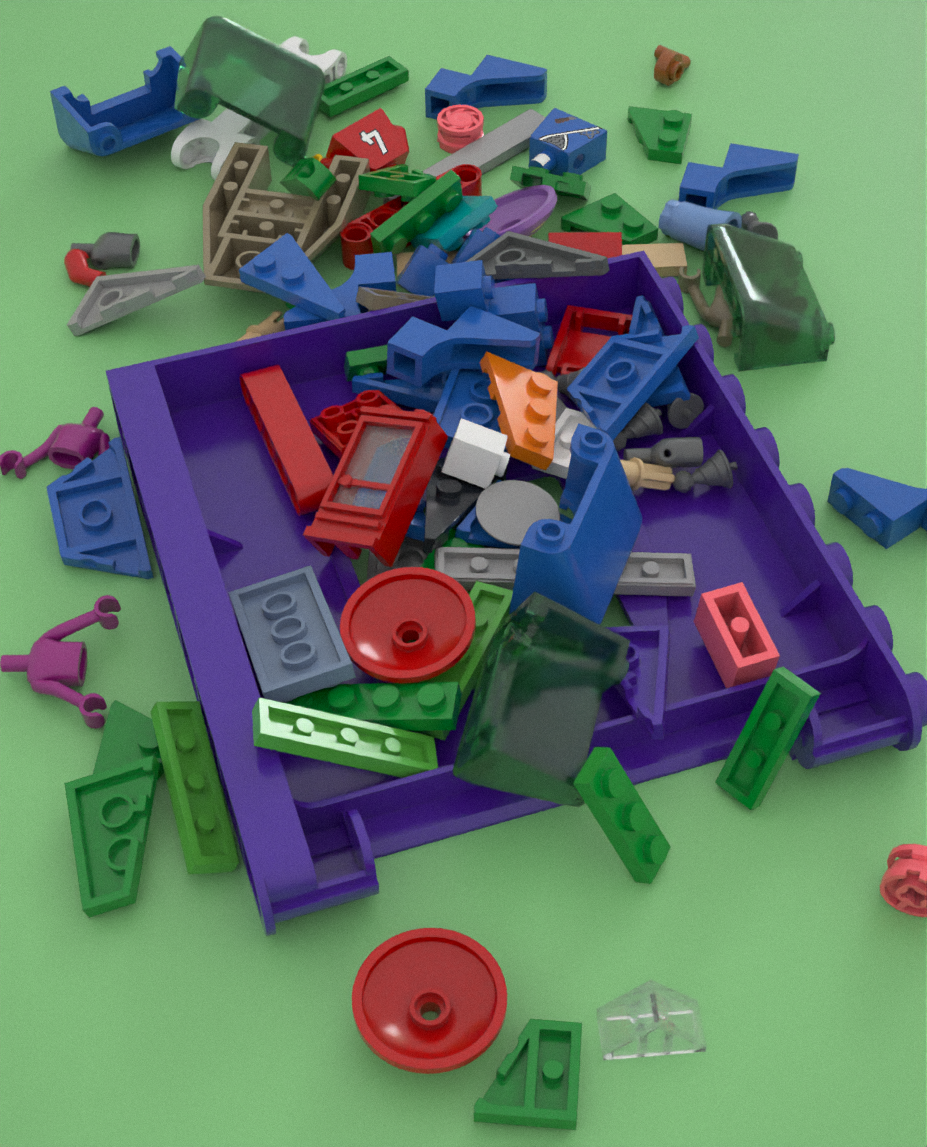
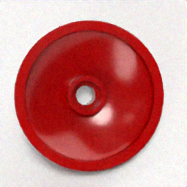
(402, 608)
(424, 974)

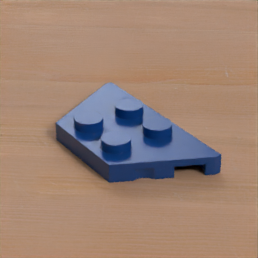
(626, 375)
(99, 516)

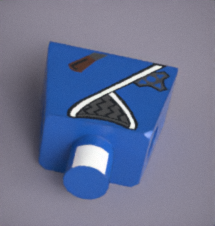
(567, 144)

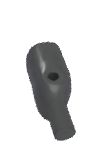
(112, 250)
(670, 453)

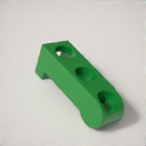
(309, 179)

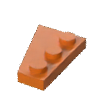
(526, 409)

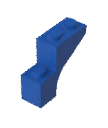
(491, 84)
(744, 174)
(420, 270)
(370, 271)
(467, 285)
(426, 350)
(878, 505)

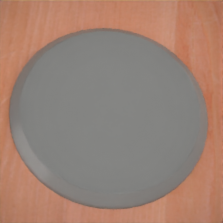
(511, 508)

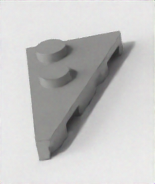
(125, 293)

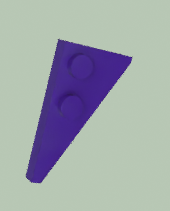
(647, 676)

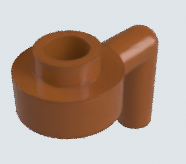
(669, 65)

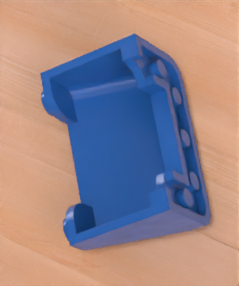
(124, 118)
(583, 559)

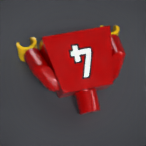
(370, 138)

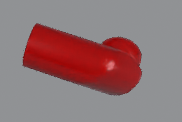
(78, 268)

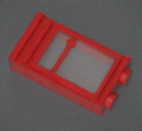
(378, 483)

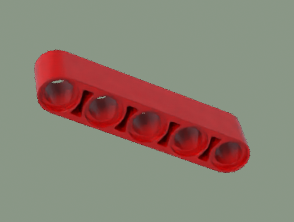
(356, 235)
(287, 437)

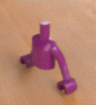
(65, 446)
(60, 664)

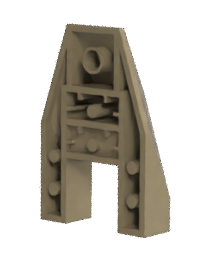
(247, 218)

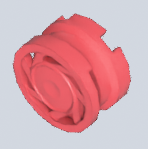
(459, 127)
(906, 879)

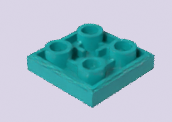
(450, 228)

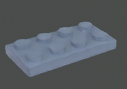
(291, 636)

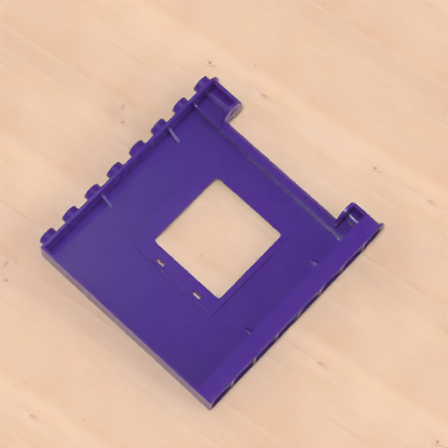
(228, 523)

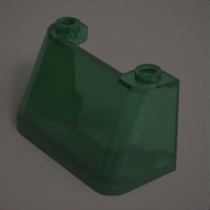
(254, 80)
(767, 297)
(539, 701)

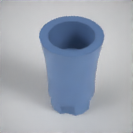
(689, 221)

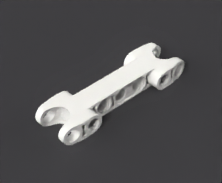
(212, 141)

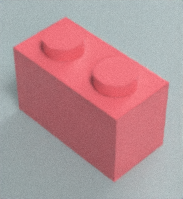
(735, 635)

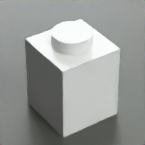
(476, 454)

